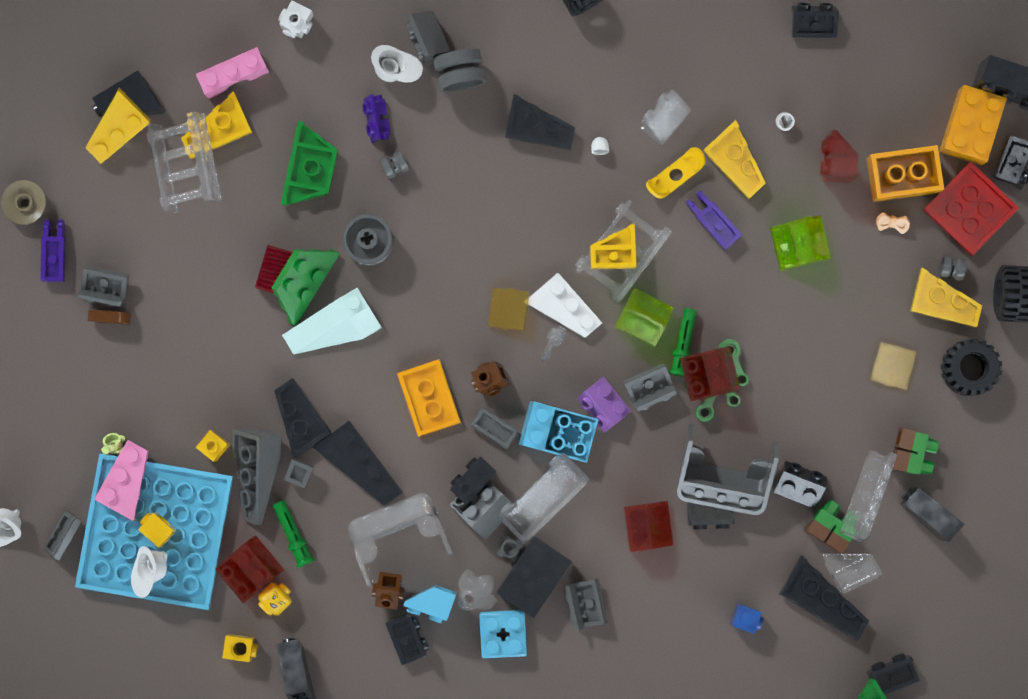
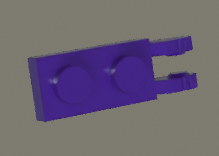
(715, 221)
(53, 253)

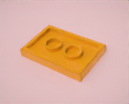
(428, 398)

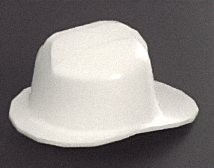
(395, 65)
(9, 526)
(148, 569)

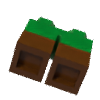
(917, 443)
(827, 527)

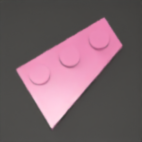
(124, 481)

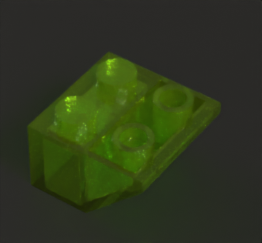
(800, 242)
(644, 317)

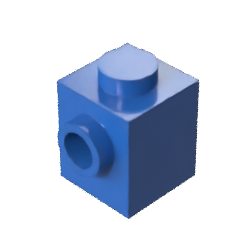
(747, 618)

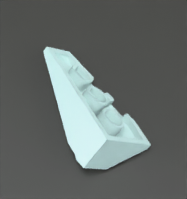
(337, 323)

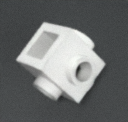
(292, 13)

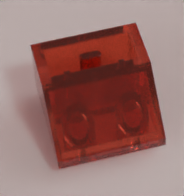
(839, 159)
(710, 373)
(648, 526)
(249, 569)

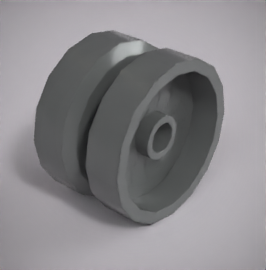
(459, 70)
(361, 228)

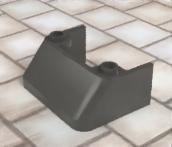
(722, 486)

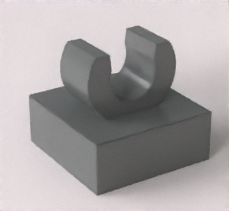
(298, 473)

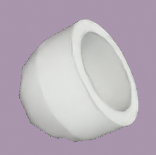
(789, 119)
(599, 146)

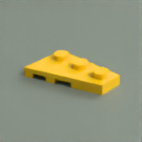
(118, 125)
(734, 159)
(943, 302)

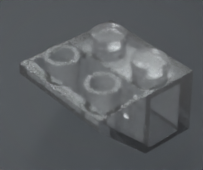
(666, 117)

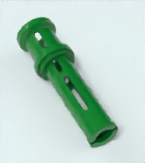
(688, 318)
(296, 542)

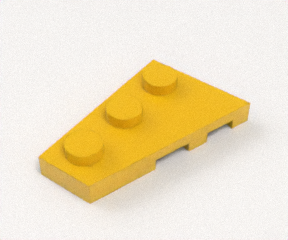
(224, 124)

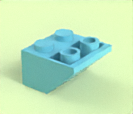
(432, 601)

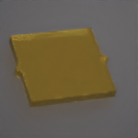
(508, 309)
(893, 366)

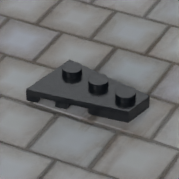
(536, 126)
(300, 419)

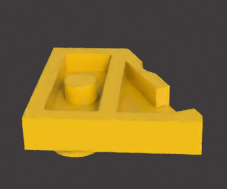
(615, 251)

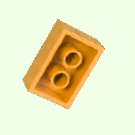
(972, 125)
(905, 173)

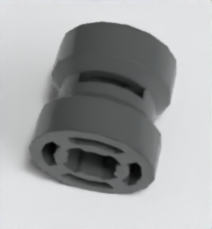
(398, 162)
(952, 268)

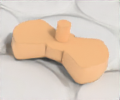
(899, 223)

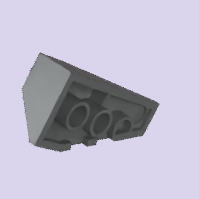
(257, 461)

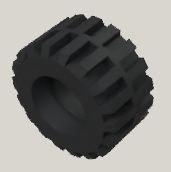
(1011, 294)
(989, 362)

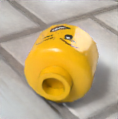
(275, 598)

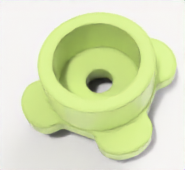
(113, 443)

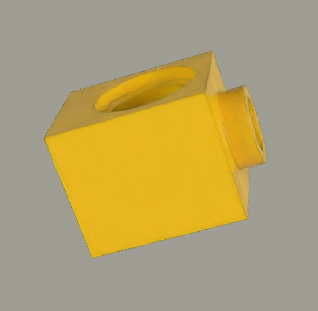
(213, 445)
(156, 529)
(230, 652)

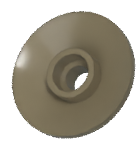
(14, 196)

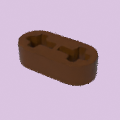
(109, 317)

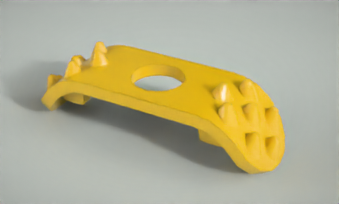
(688, 164)

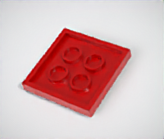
(970, 208)

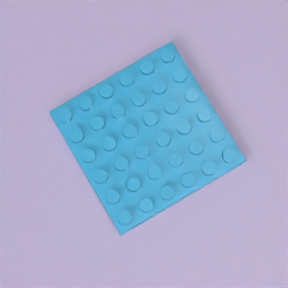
(190, 502)

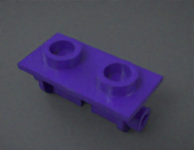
(373, 108)

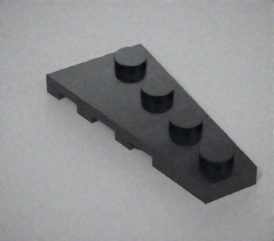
(353, 457)
(817, 596)

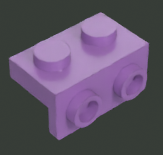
(603, 404)

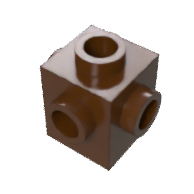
(489, 378)
(388, 590)

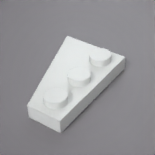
(562, 304)

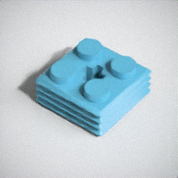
(491, 624)

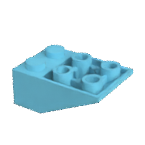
(558, 431)

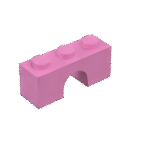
(221, 76)

